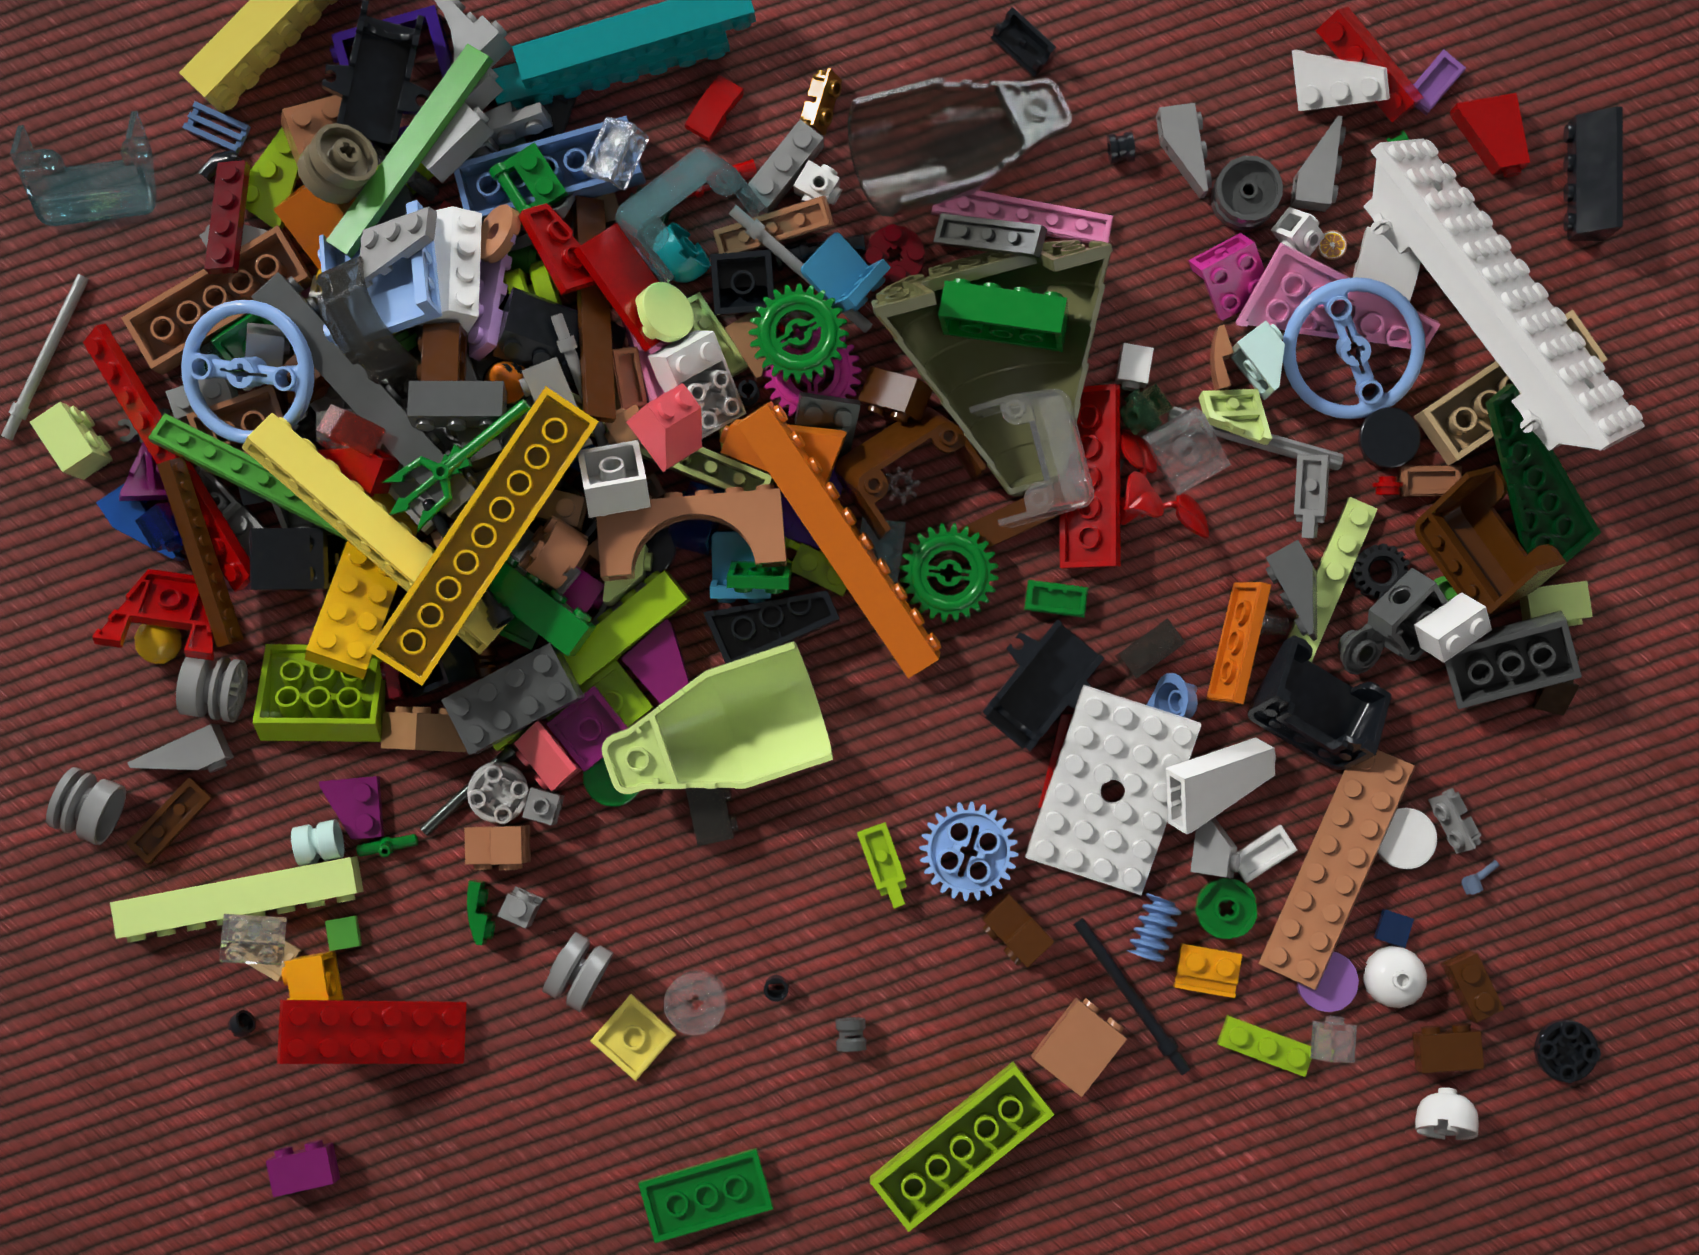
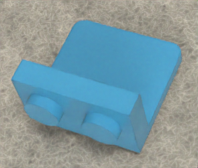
(843, 273)
(729, 547)

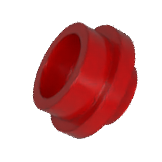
(1387, 486)

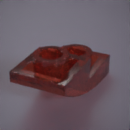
(351, 430)

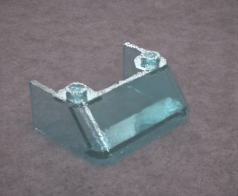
(90, 190)
(642, 212)

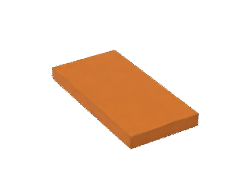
(1238, 642)

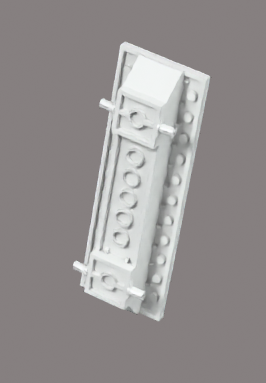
(1560, 383)

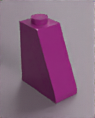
(659, 662)

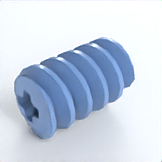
(1155, 928)

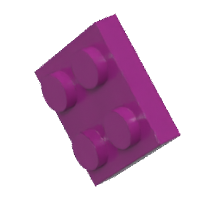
(585, 727)

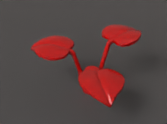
(1141, 497)

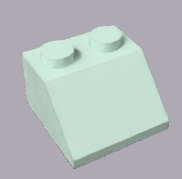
(1261, 358)

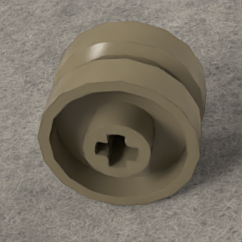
(337, 163)

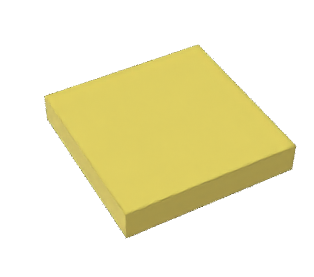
(633, 1037)

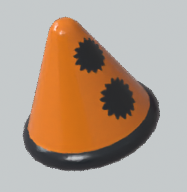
(510, 374)

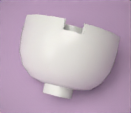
(1395, 977)
(1447, 1115)

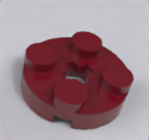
(893, 238)

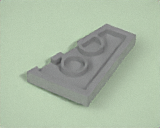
(395, 239)

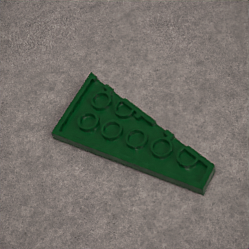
(1538, 487)

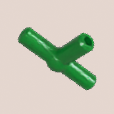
(387, 845)

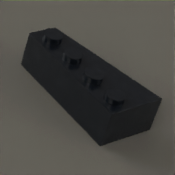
(769, 624)

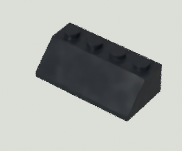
(1594, 175)
(529, 335)

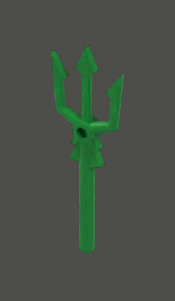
(451, 465)

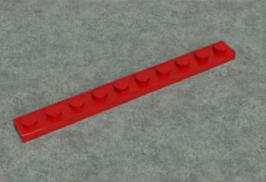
(144, 418)

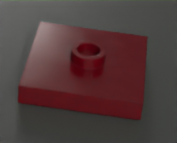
(395, 682)

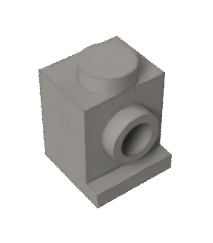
(520, 907)

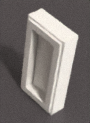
(1264, 853)

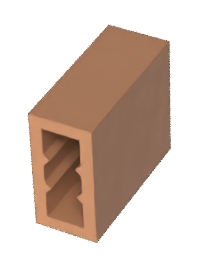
(1079, 1046)

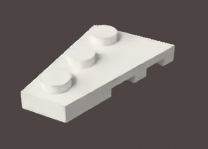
(1336, 82)

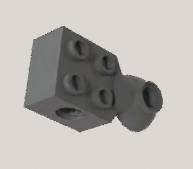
(1392, 623)

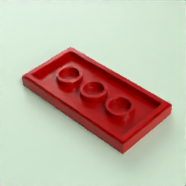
(619, 275)

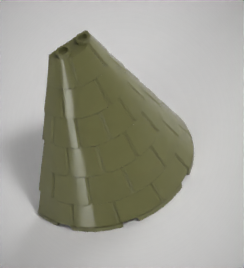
(980, 371)

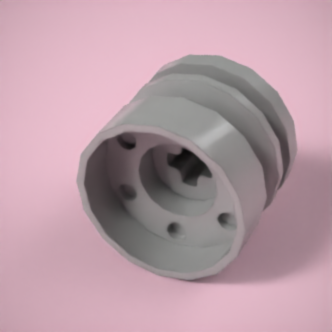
(212, 688)
(86, 806)

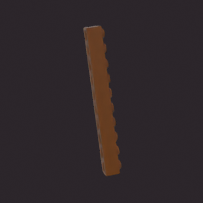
(200, 551)

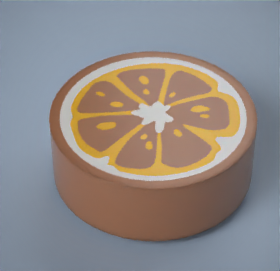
(1332, 246)

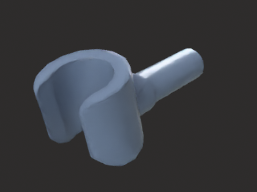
(1472, 882)

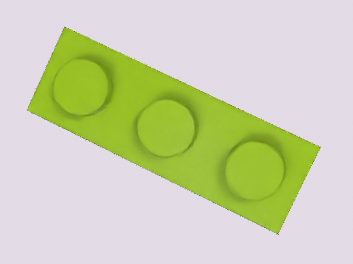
(1265, 1045)

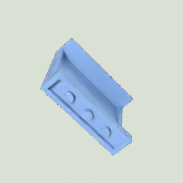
(405, 294)

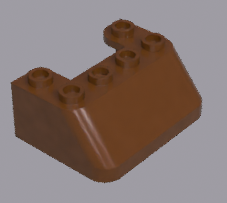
(1477, 546)

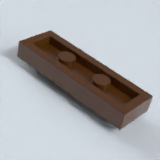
(170, 820)

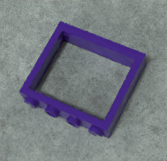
(431, 17)

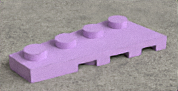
(486, 329)

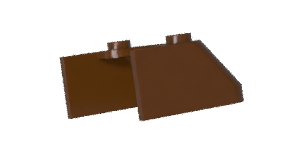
(861, 467)

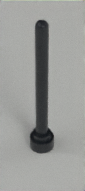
(497, 613)

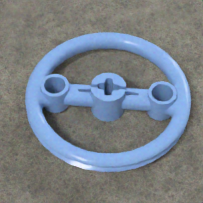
(1327, 296)
(194, 370)

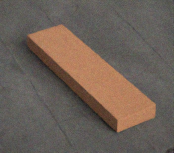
(781, 224)

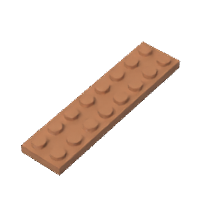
(1336, 868)

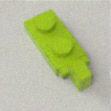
(883, 862)

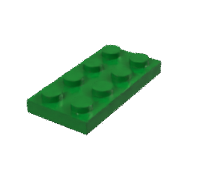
(705, 1195)

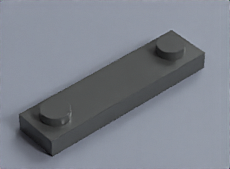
(990, 235)

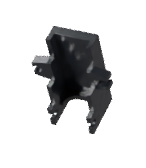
(378, 78)
(1042, 685)

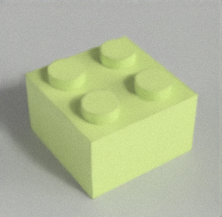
(72, 440)

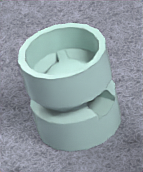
(312, 843)

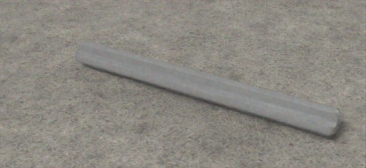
(1277, 445)

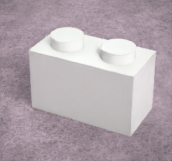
(1452, 627)

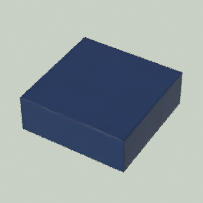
(1393, 928)

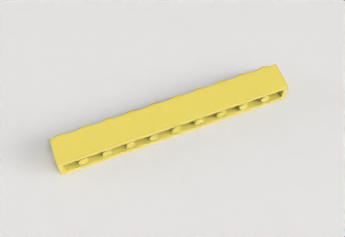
(352, 513)

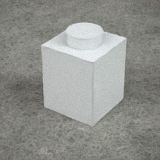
(1133, 366)

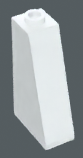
(1216, 781)

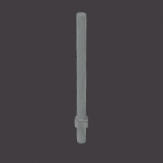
(755, 229)
(567, 345)
(20, 409)

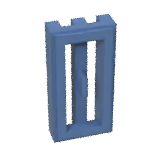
(194, 117)

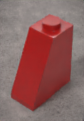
(1494, 132)

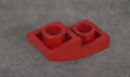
(712, 108)

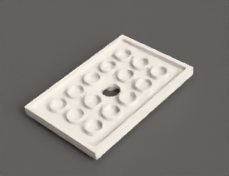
(1105, 743)

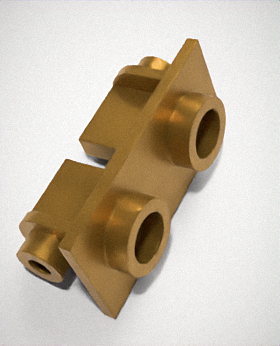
(826, 89)

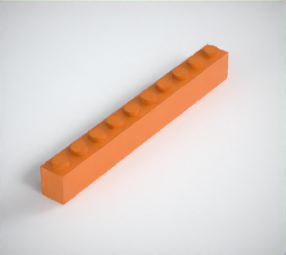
(839, 538)

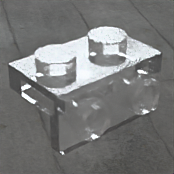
(253, 939)

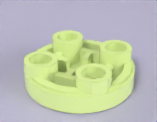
(664, 312)

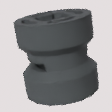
(847, 1029)

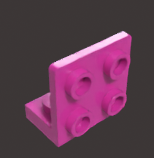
(1229, 273)

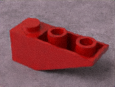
(364, 470)

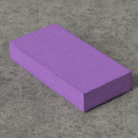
(1437, 80)

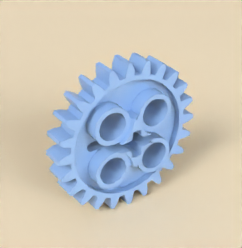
(995, 860)

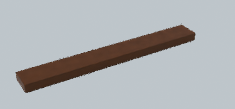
(594, 323)

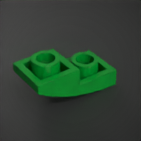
(479, 922)

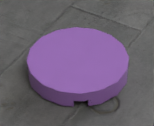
(1336, 987)

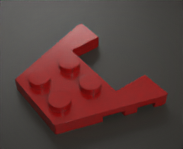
(162, 601)

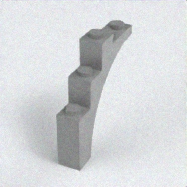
(468, 126)

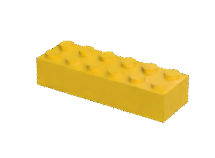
(354, 608)

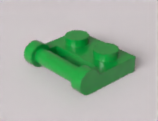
(535, 174)

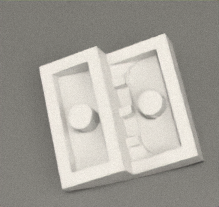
(1383, 263)

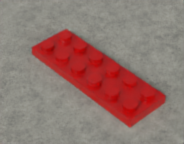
(1092, 534)
(371, 1032)

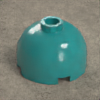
(682, 257)

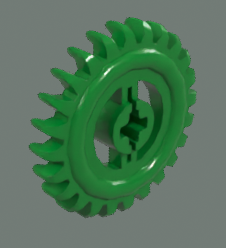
(772, 348)
(978, 575)

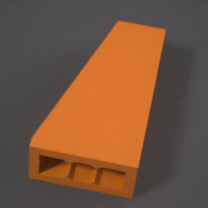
(819, 442)

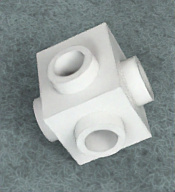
(815, 176)
(1298, 231)

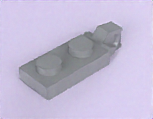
(1311, 492)

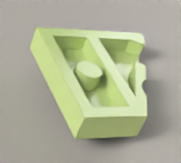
(1237, 412)

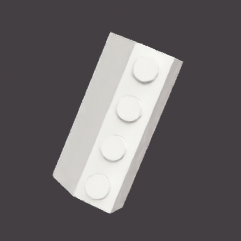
(458, 265)

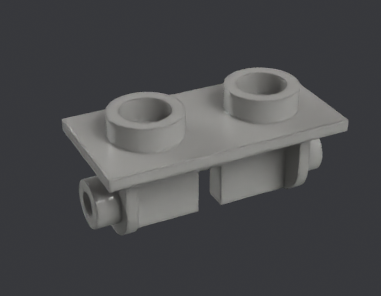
(1460, 833)

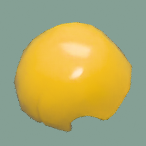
(157, 643)

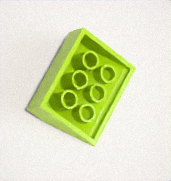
(316, 702)

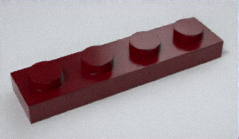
(227, 217)

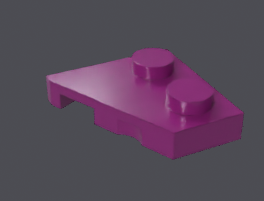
(143, 480)
(356, 805)

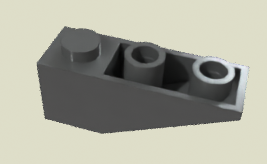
(1299, 581)

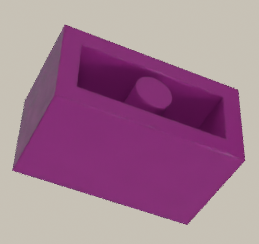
(302, 1169)

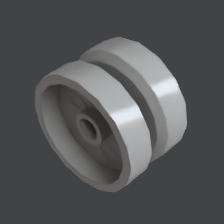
(575, 970)

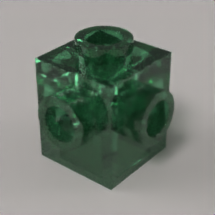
(1144, 409)

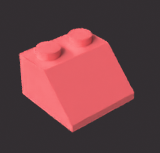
(669, 426)
(546, 756)

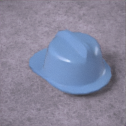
(1174, 696)

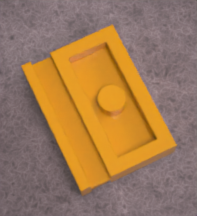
(1207, 970)

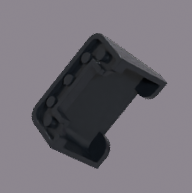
(1318, 710)

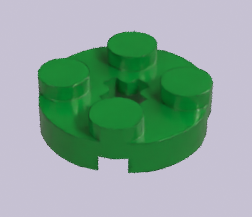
(1243, 905)

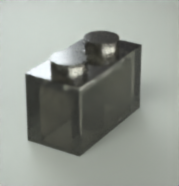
(1150, 649)
(712, 814)

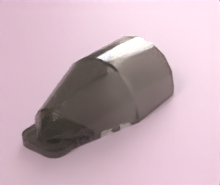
(947, 137)

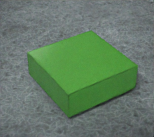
(343, 933)

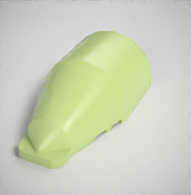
(725, 729)

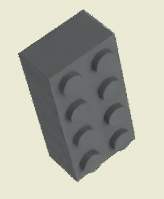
(1514, 660)
(512, 698)

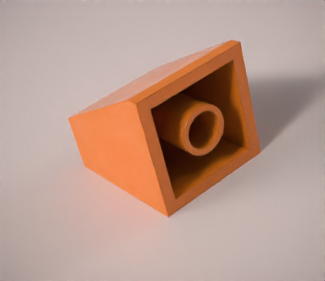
(309, 218)

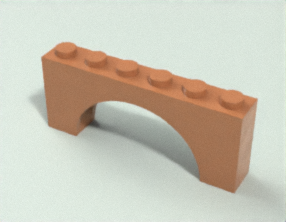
(752, 514)

